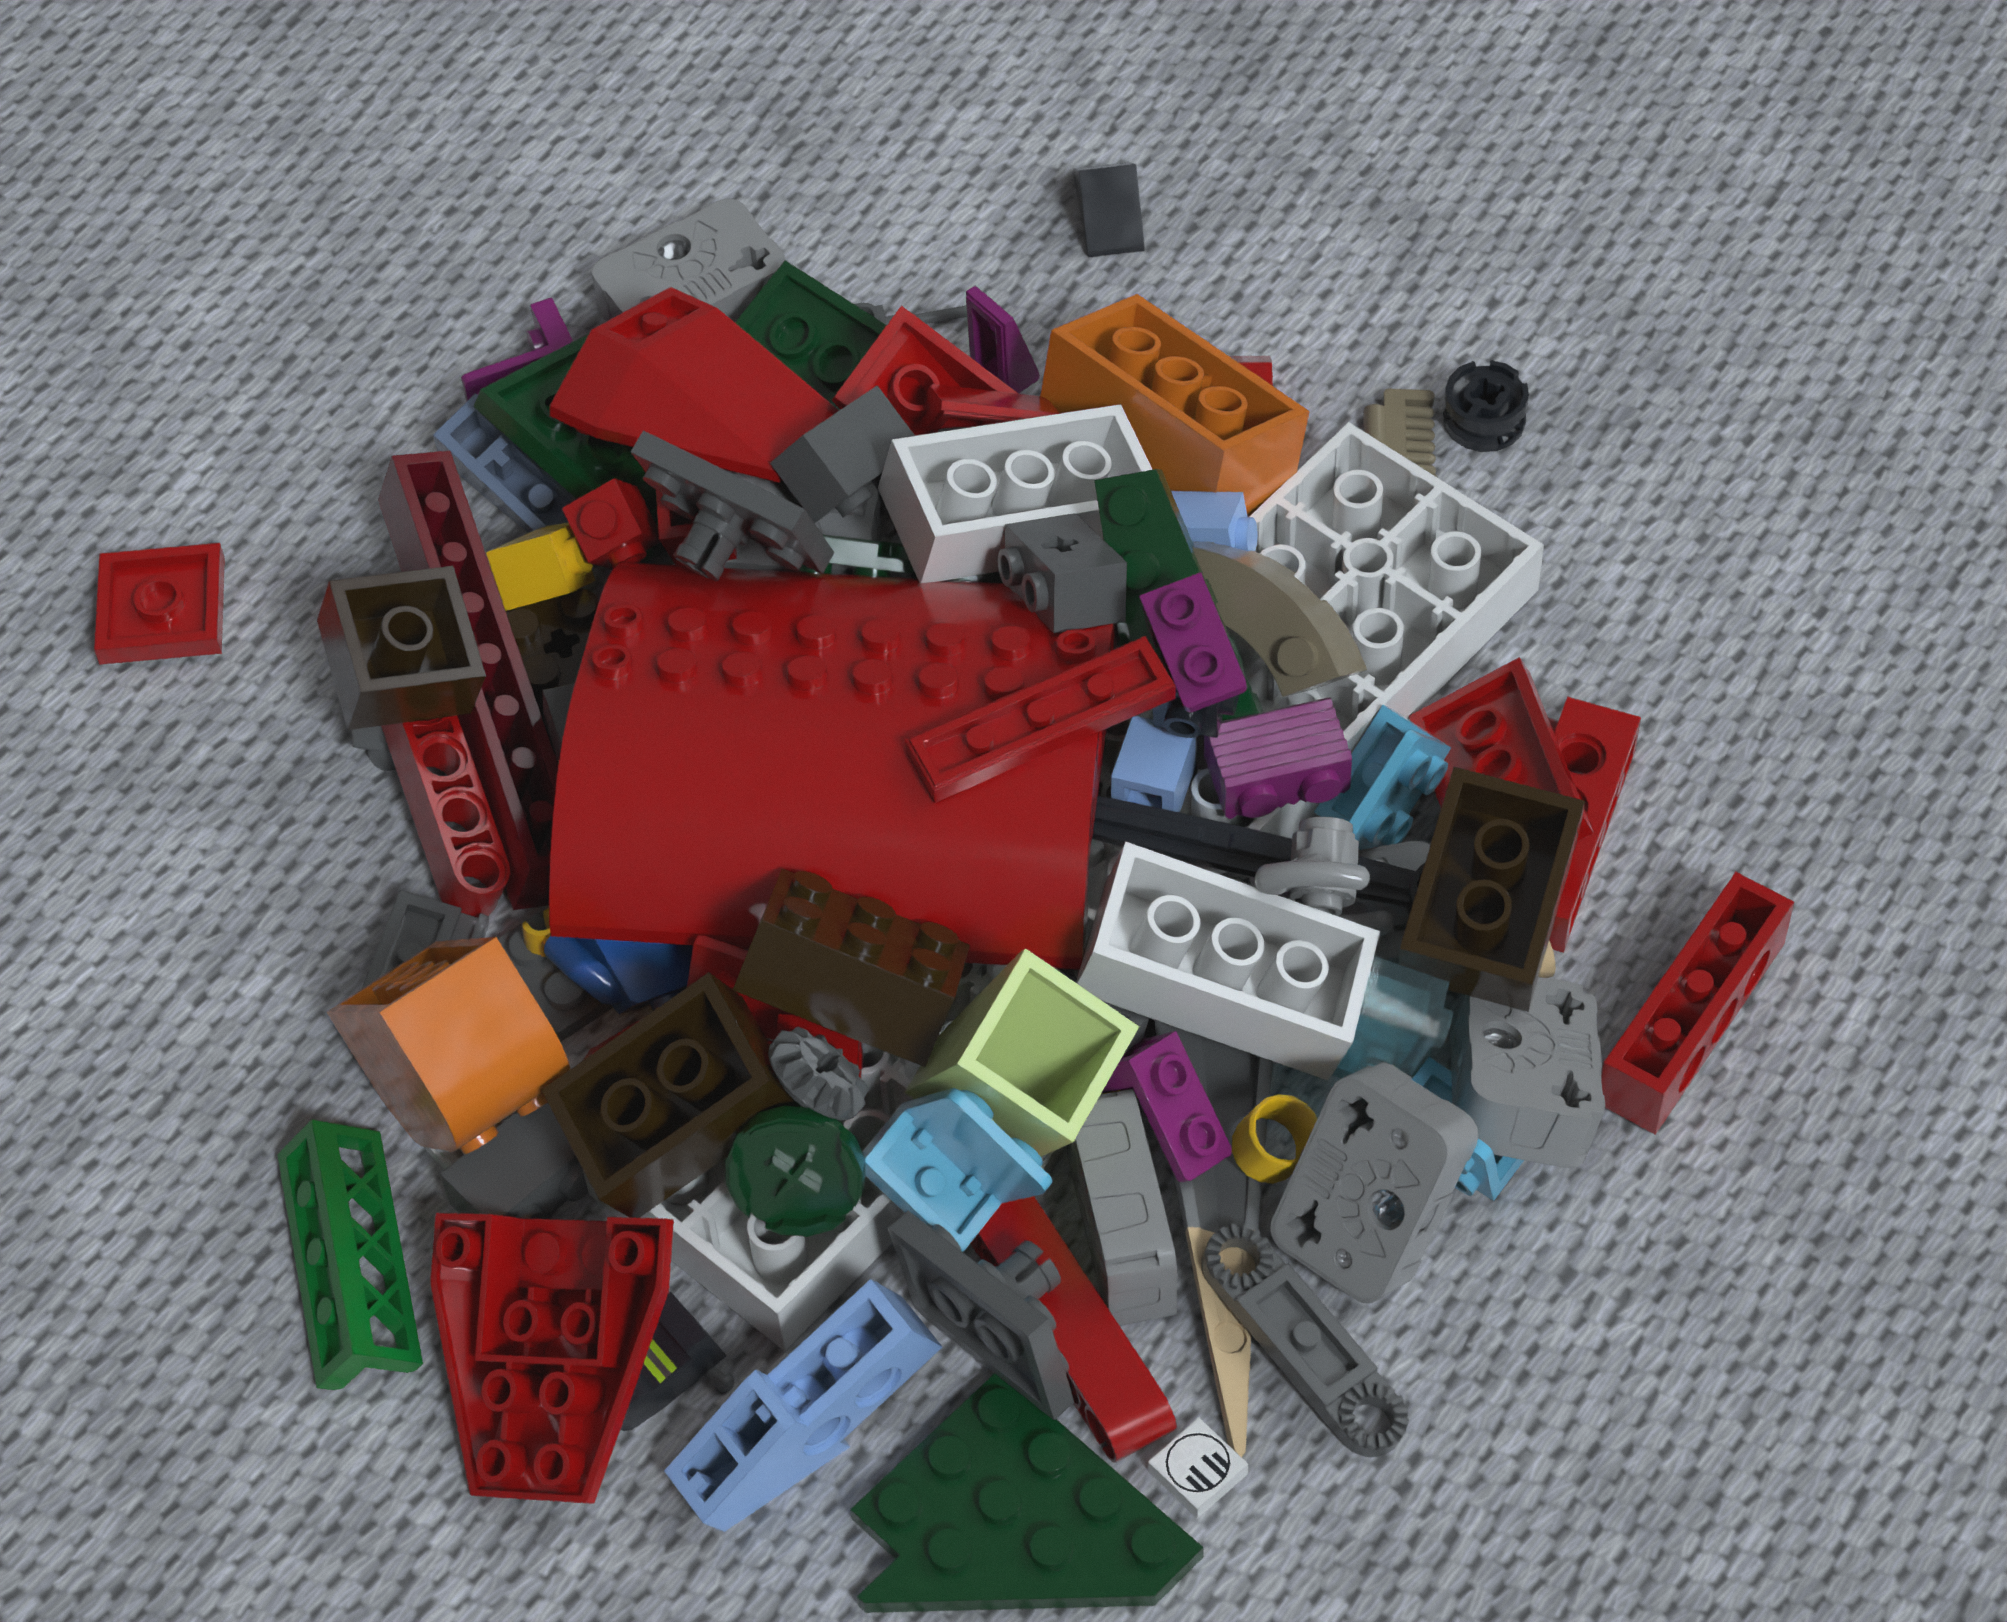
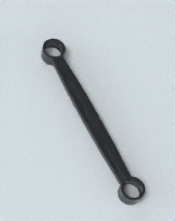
(1230, 846)

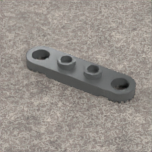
(1304, 1340)

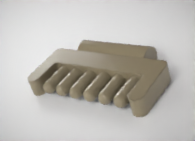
(1404, 424)

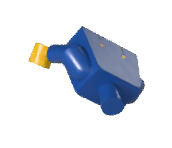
(613, 970)

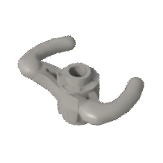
(1323, 872)

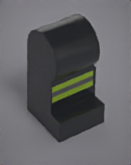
(674, 1362)

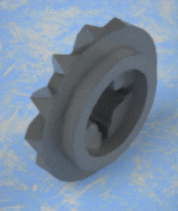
(817, 1074)

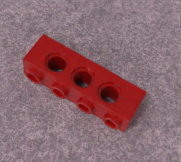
(1601, 747)
(1695, 1002)

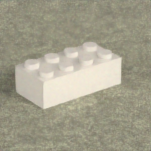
(963, 485)
(1228, 961)

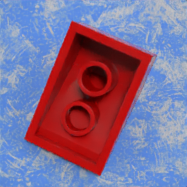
(909, 360)

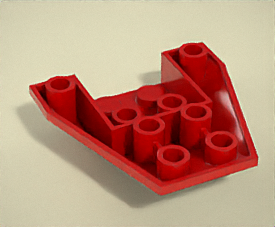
(691, 382)
(545, 1343)

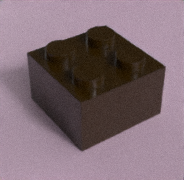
(400, 647)

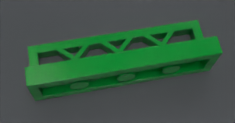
(326, 1256)

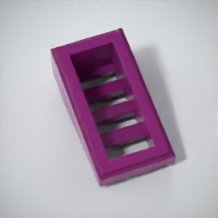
(997, 342)

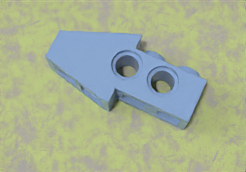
(798, 1414)

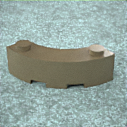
(1279, 618)

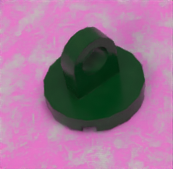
(795, 1170)

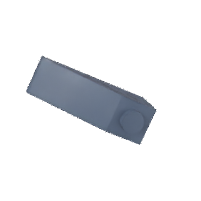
(502, 470)

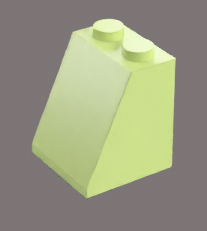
(1031, 1051)

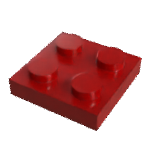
(160, 603)

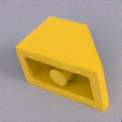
(539, 566)

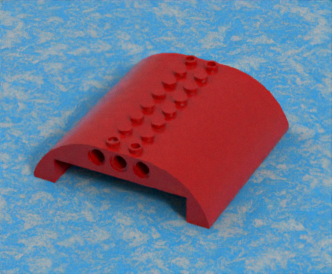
(770, 735)

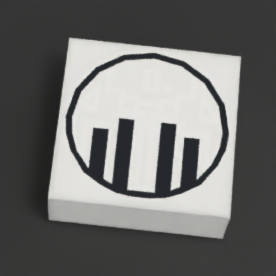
(1198, 1467)

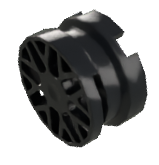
(1475, 422)

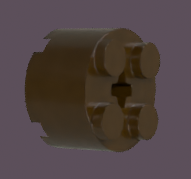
(553, 638)

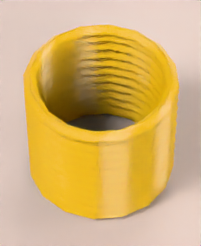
(1250, 1154)

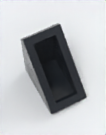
(1110, 208)

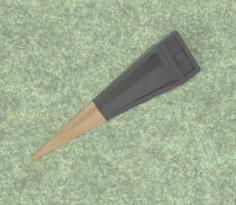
(1222, 1197)

